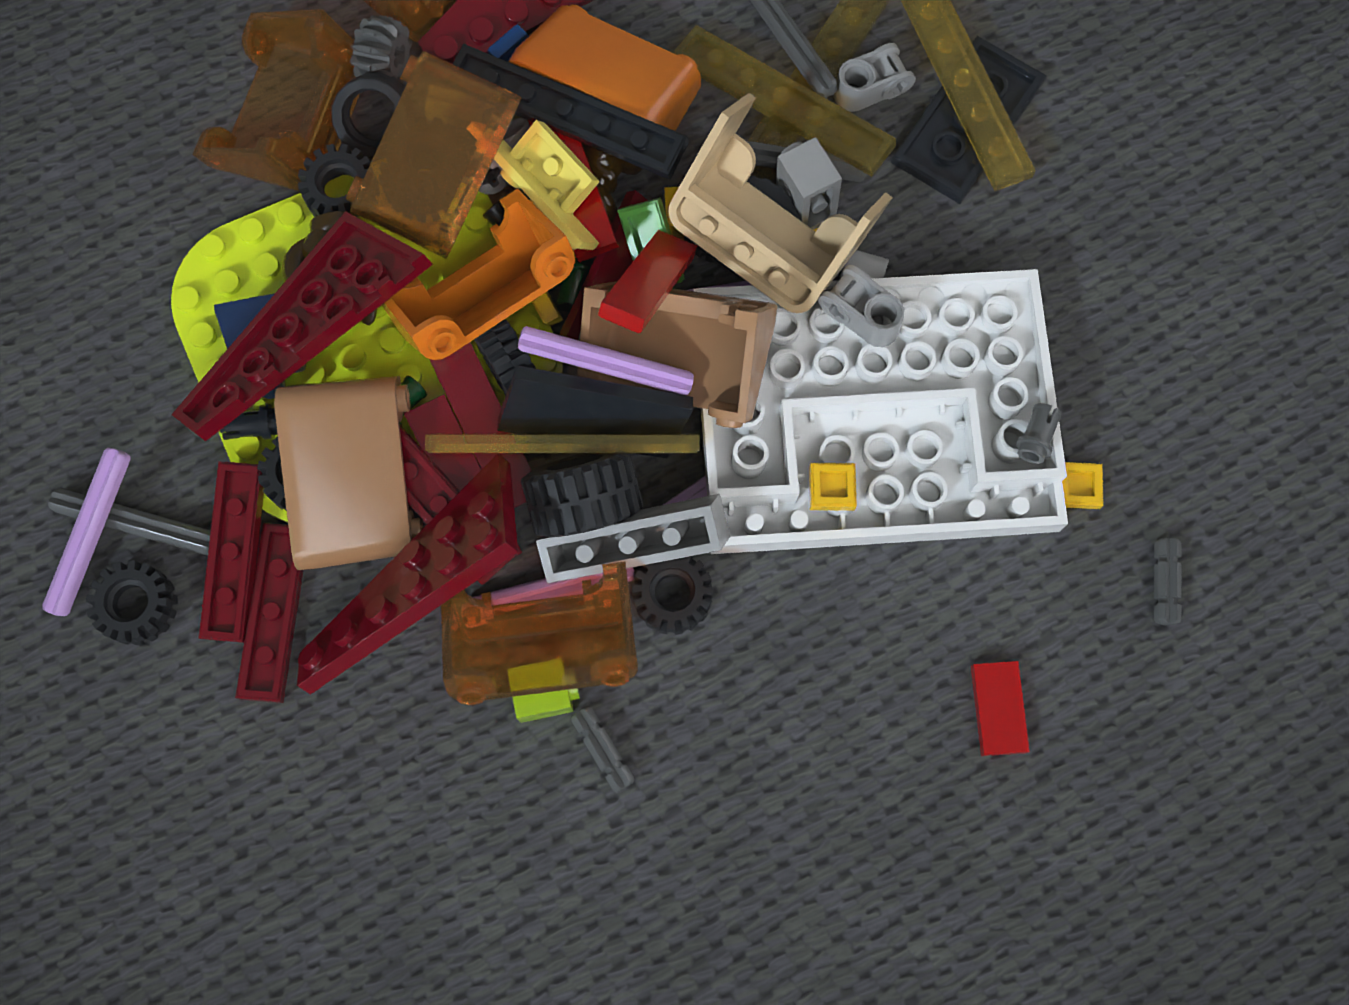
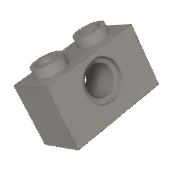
(810, 181)

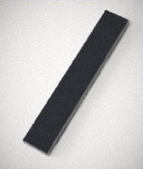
(581, 115)

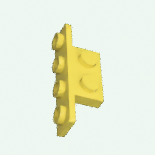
(551, 179)

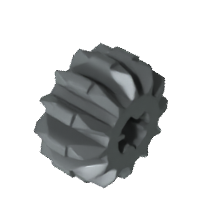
(381, 47)

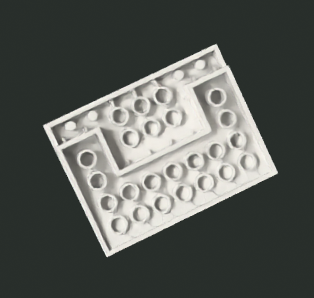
(920, 418)

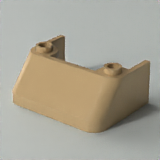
(754, 232)

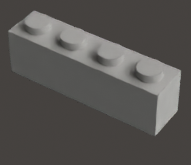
(643, 539)

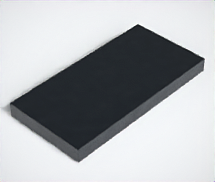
(938, 146)
(574, 404)

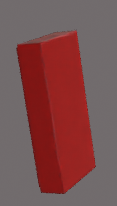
(1000, 708)

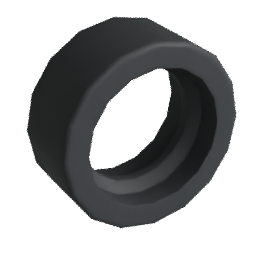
(341, 108)

